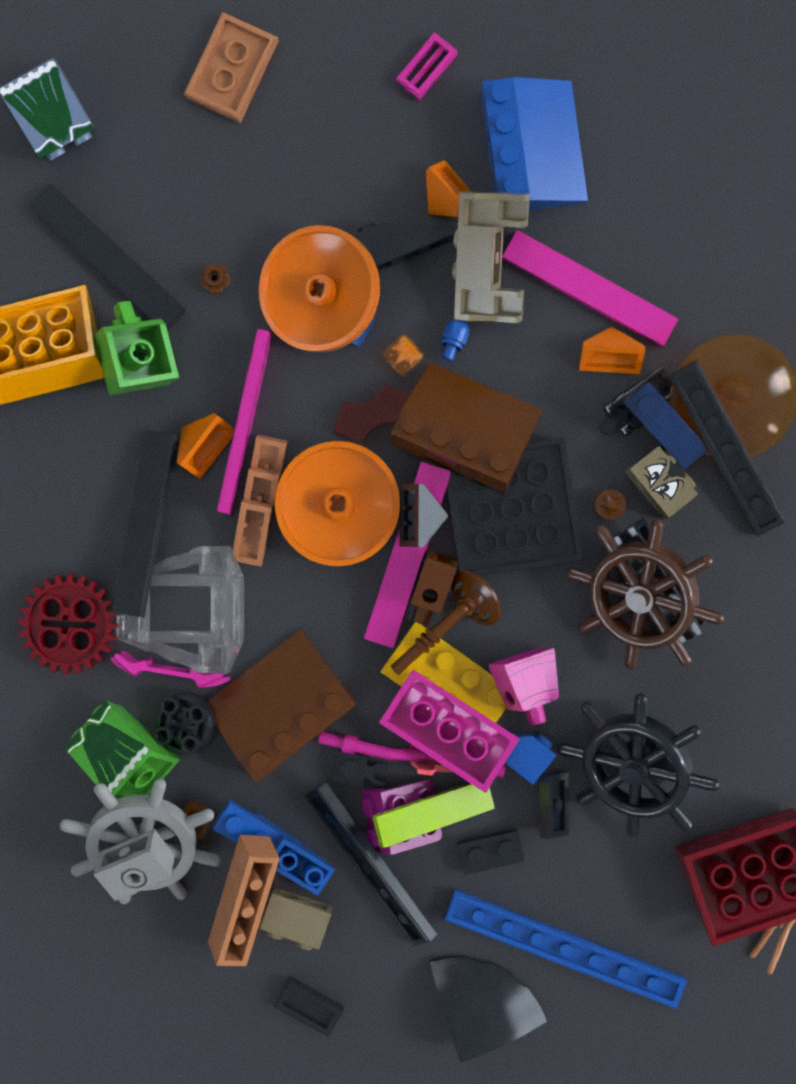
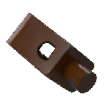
(436, 575)

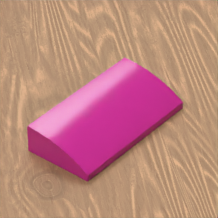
(449, 731)

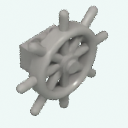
(142, 856)

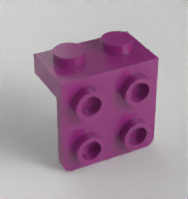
(380, 800)

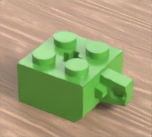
(135, 338)

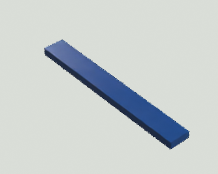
(565, 948)

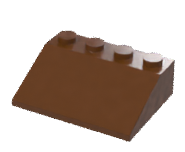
(465, 427)
(280, 705)

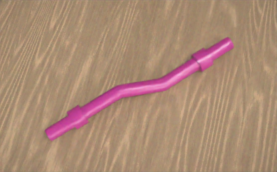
(351, 744)

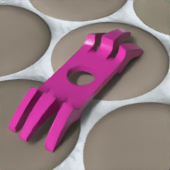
(135, 666)

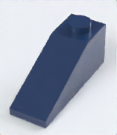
(665, 424)

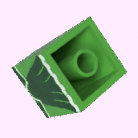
(120, 752)

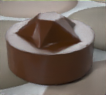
(609, 504)

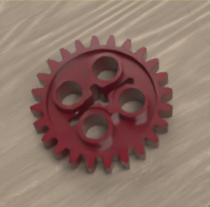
(68, 651)

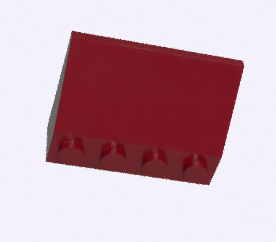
(743, 876)

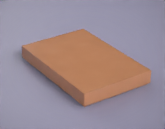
(231, 67)

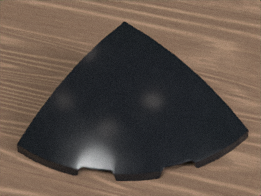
(483, 1005)

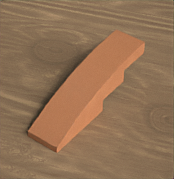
(259, 500)

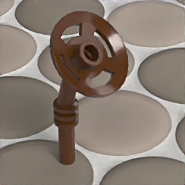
(466, 605)

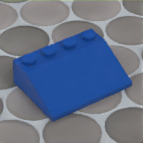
(534, 140)

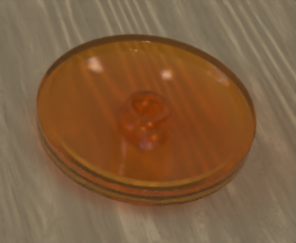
(752, 386)

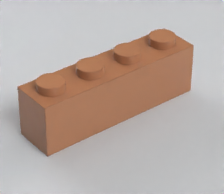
(243, 900)

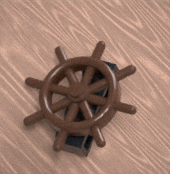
(651, 588)

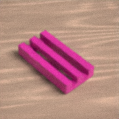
(410, 87)

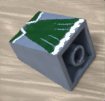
(47, 109)

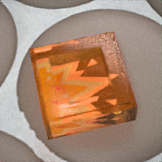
(403, 354)

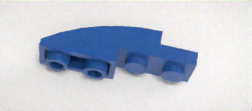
(296, 859)

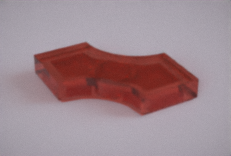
(360, 419)

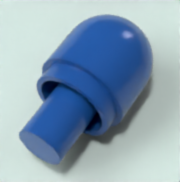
(454, 338)

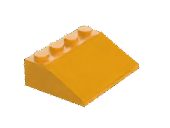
(47, 344)

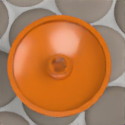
(319, 288)
(337, 503)

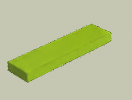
(430, 813)

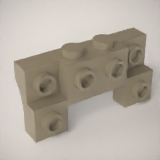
(480, 256)

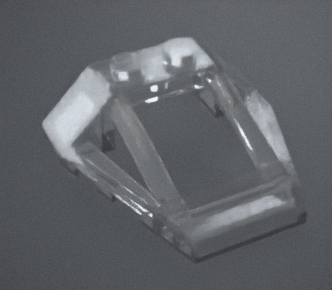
(216, 647)

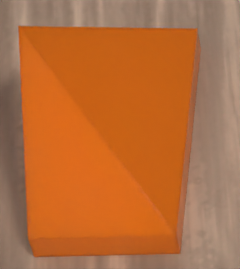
(443, 190)
(612, 353)
(202, 443)

